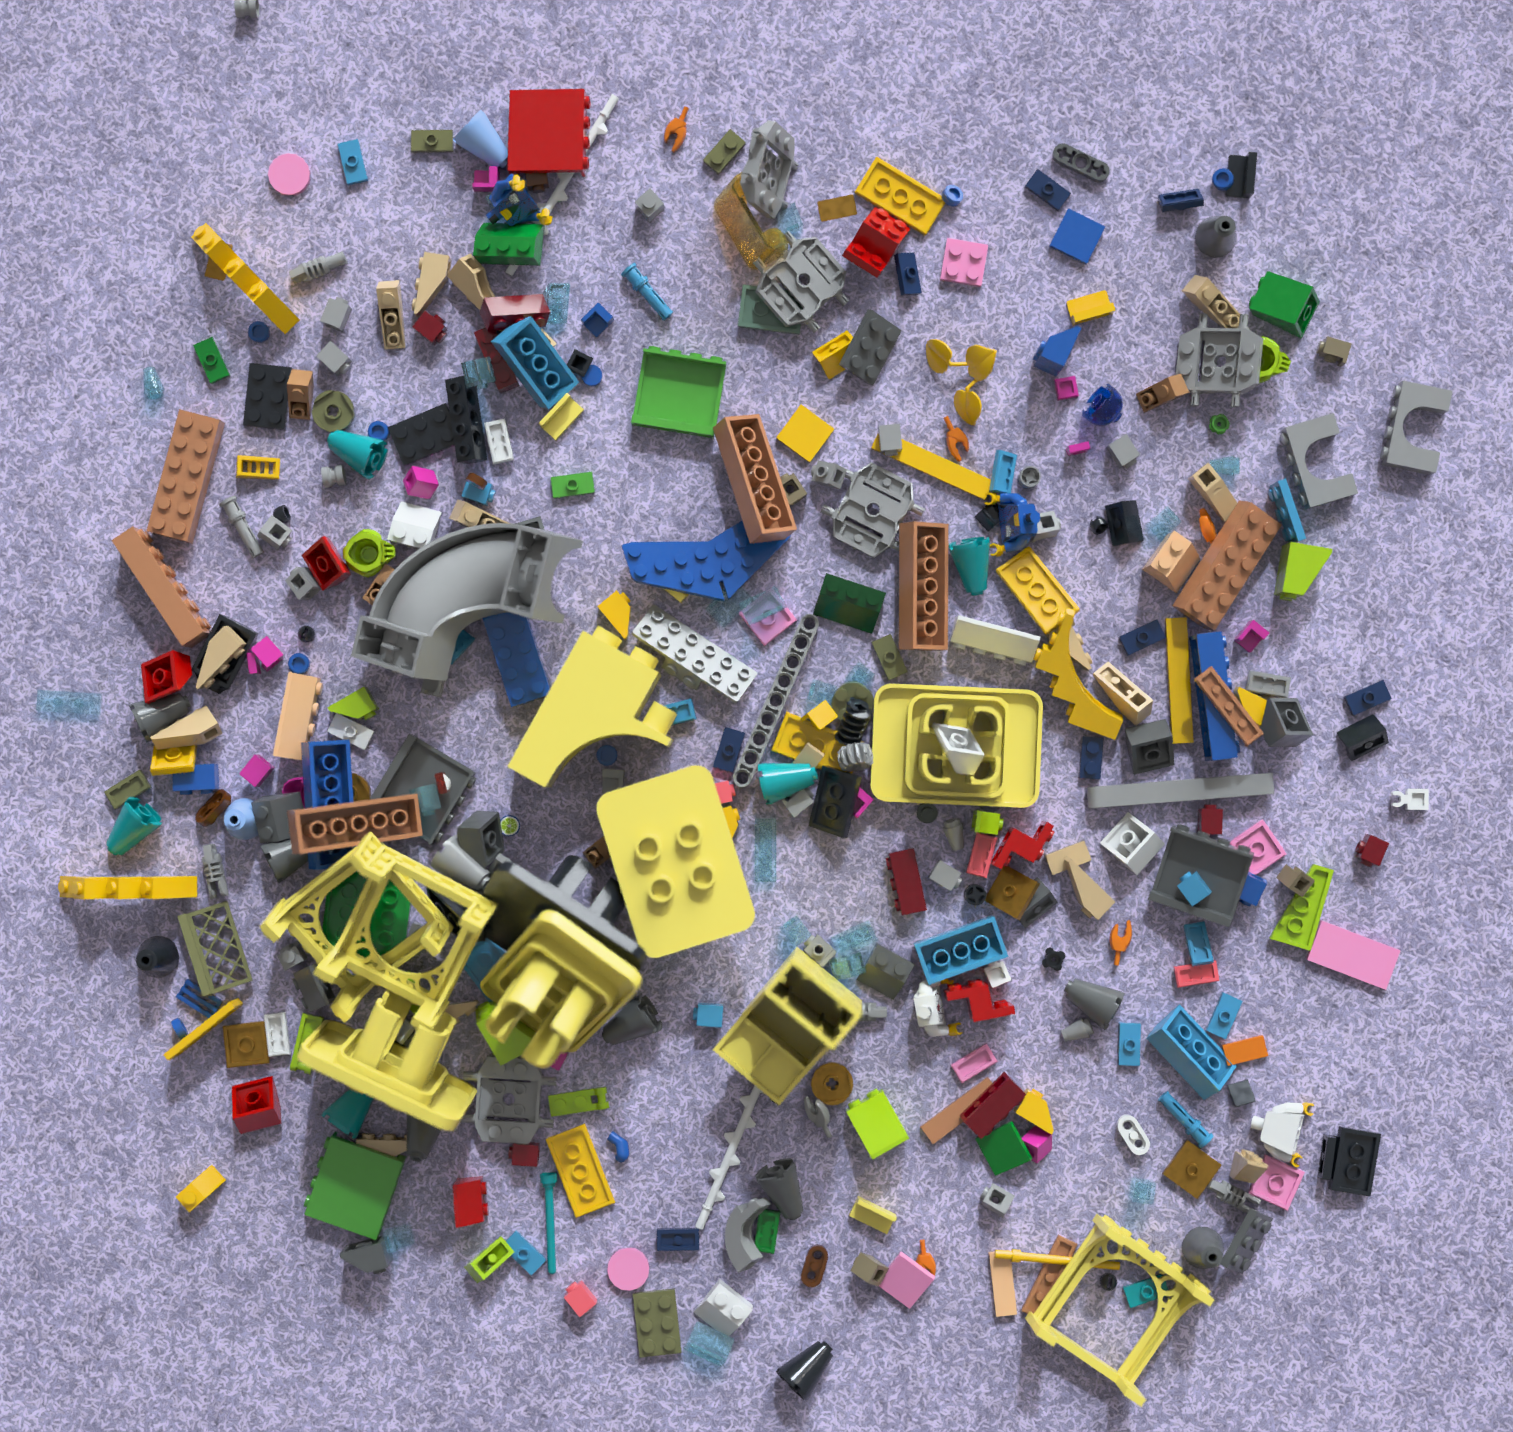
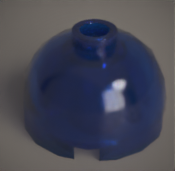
(1104, 406)

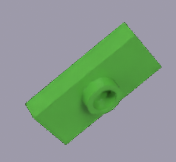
(572, 485)

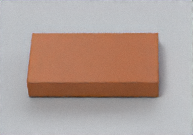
(1245, 1050)

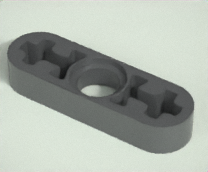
(1079, 154)

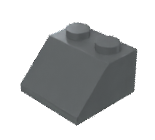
(1284, 723)
(1150, 746)
(272, 816)
(482, 836)
(886, 971)
(314, 991)
(368, 1255)

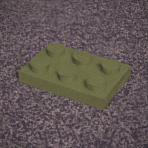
(657, 1322)

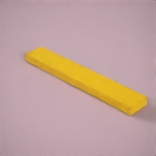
(940, 468)
(1179, 680)

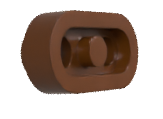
(213, 808)
(814, 1265)

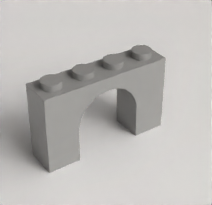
(1398, 451)
(1312, 489)

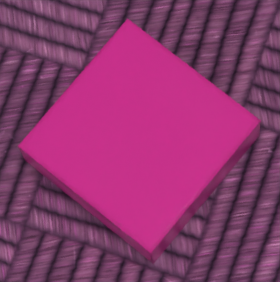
(1066, 388)
(1078, 448)
(253, 664)

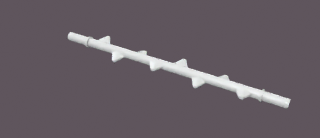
(559, 193)
(730, 1158)

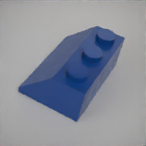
(1055, 351)

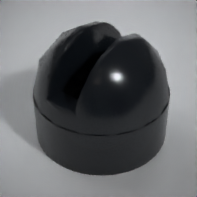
(282, 513)
(1099, 525)
(309, 636)
(1104, 1281)

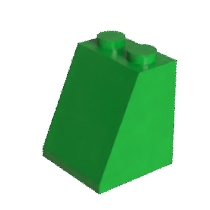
(1284, 303)

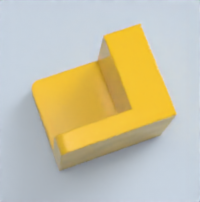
(821, 715)

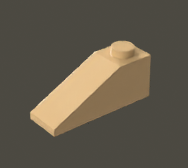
(1124, 694)
(1088, 892)

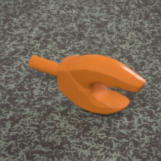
(677, 127)
(953, 437)
(1207, 526)
(1120, 943)
(925, 1259)

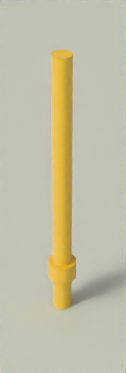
(1017, 1256)

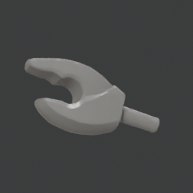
(819, 1116)

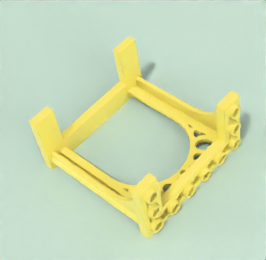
(344, 953)
(353, 987)
(1185, 1294)

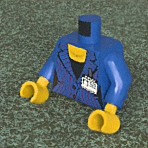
(515, 203)
(1017, 521)

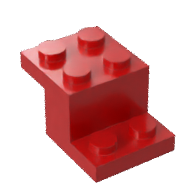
(876, 242)
(1023, 845)
(978, 1000)

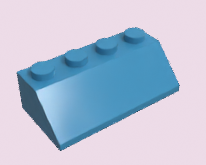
(535, 362)
(960, 949)
(1191, 1052)

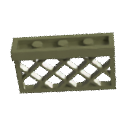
(196, 953)

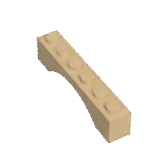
(473, 282)

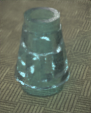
(152, 384)
(1226, 465)

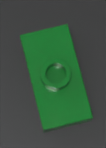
(211, 360)
(767, 1231)

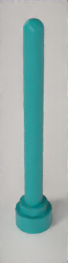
(548, 1181)

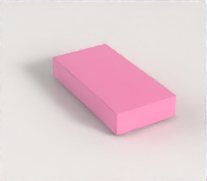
(974, 1063)

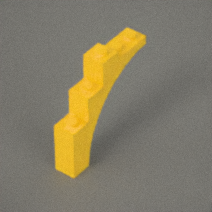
(245, 278)
(1085, 710)
(128, 887)

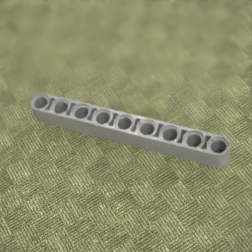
(776, 689)
(1180, 790)

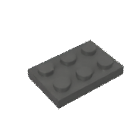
(870, 347)
(1246, 1241)

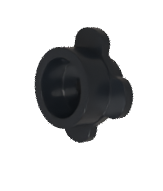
(1059, 956)

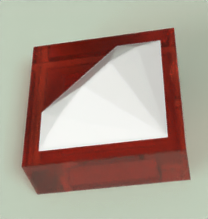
(443, 783)

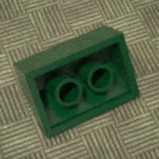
(849, 603)

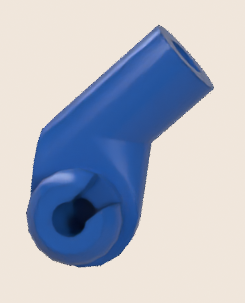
(622, 1147)

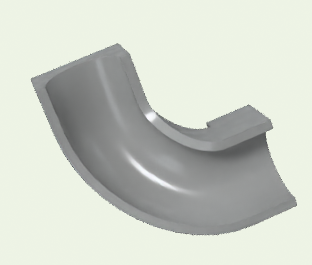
(454, 584)

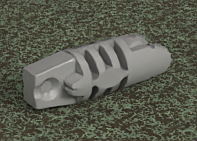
(214, 871)
(1232, 1195)

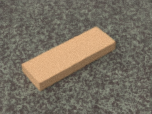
(1002, 1286)

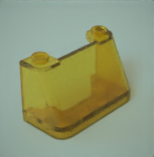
(744, 229)

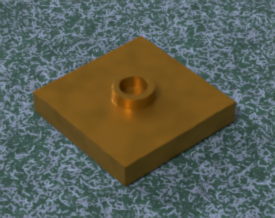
(1012, 892)
(245, 1044)
(1191, 1169)

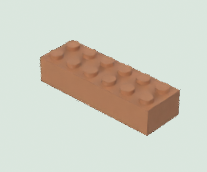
(185, 476)
(754, 478)
(1227, 565)
(923, 586)
(162, 587)
(349, 822)

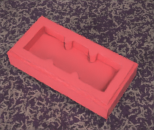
(981, 855)
(1187, 975)

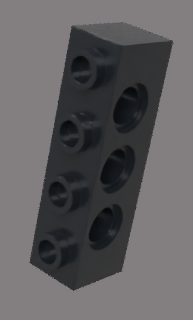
(466, 421)

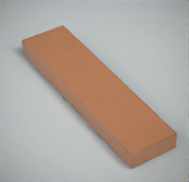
(1228, 706)
(949, 1117)
(1048, 1274)

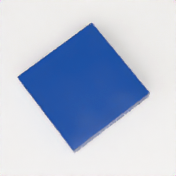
(1077, 236)

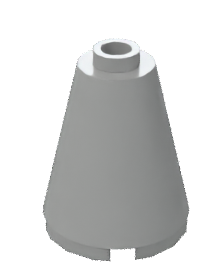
(460, 866)

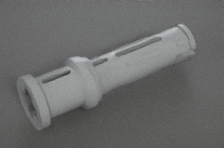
(237, 518)

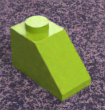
(356, 705)
(986, 822)
(489, 1259)

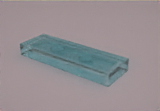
(69, 702)
(765, 850)

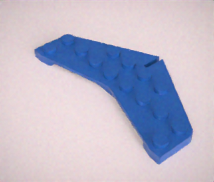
(700, 565)

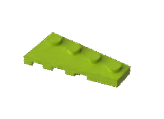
(1303, 913)

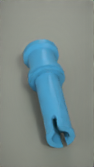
(641, 284)
(1192, 1126)

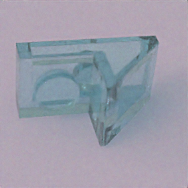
(557, 300)

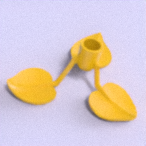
(980, 366)

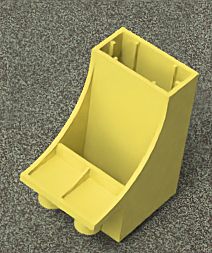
(592, 700)
(789, 1026)

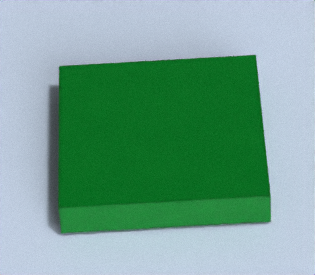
(1004, 1148)

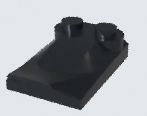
(226, 679)
(452, 911)

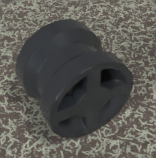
(975, 889)

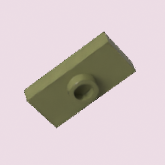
(432, 141)
(889, 657)
(129, 787)

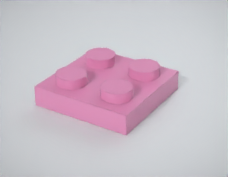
(964, 262)

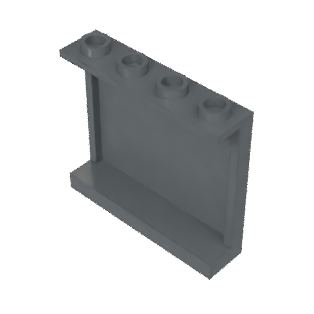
(416, 767)
(1218, 864)

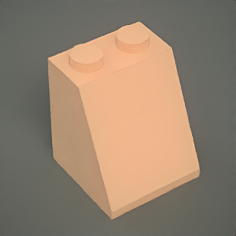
(1172, 561)

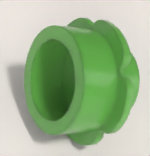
(1224, 424)

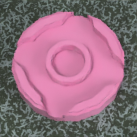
(289, 174)
(628, 1269)

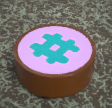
(476, 481)

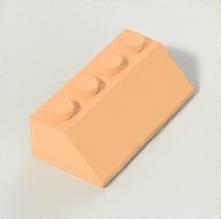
(297, 715)

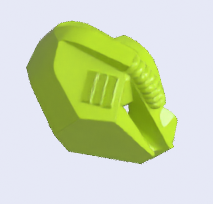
(1273, 360)
(367, 553)

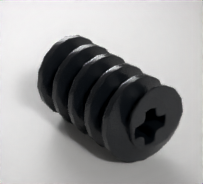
(854, 722)

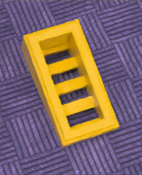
(249, 459)

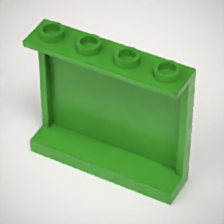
(679, 392)
(353, 1186)

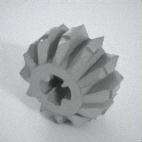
(855, 757)

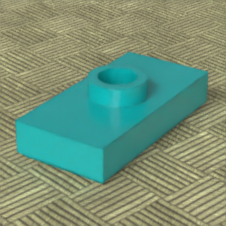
(1142, 1291)

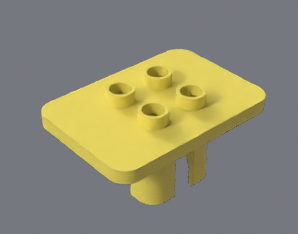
(914, 767)
(675, 861)
(557, 986)
(397, 1075)

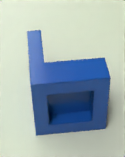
(597, 319)

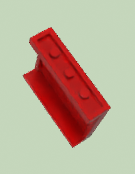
(548, 131)

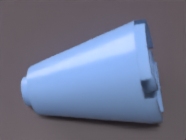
(483, 141)
(240, 819)

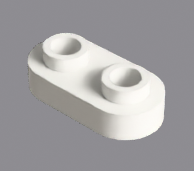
(1132, 1134)

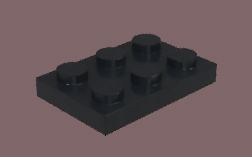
(267, 396)
(423, 434)
(835, 801)
(1354, 1161)

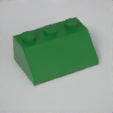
(509, 244)

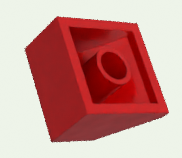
(326, 563)
(165, 675)
(255, 1105)
(469, 1201)

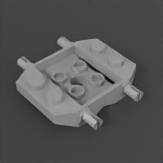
(766, 175)
(824, 278)
(1242, 354)
(855, 507)
(491, 1103)

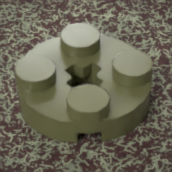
(321, 407)
(845, 692)

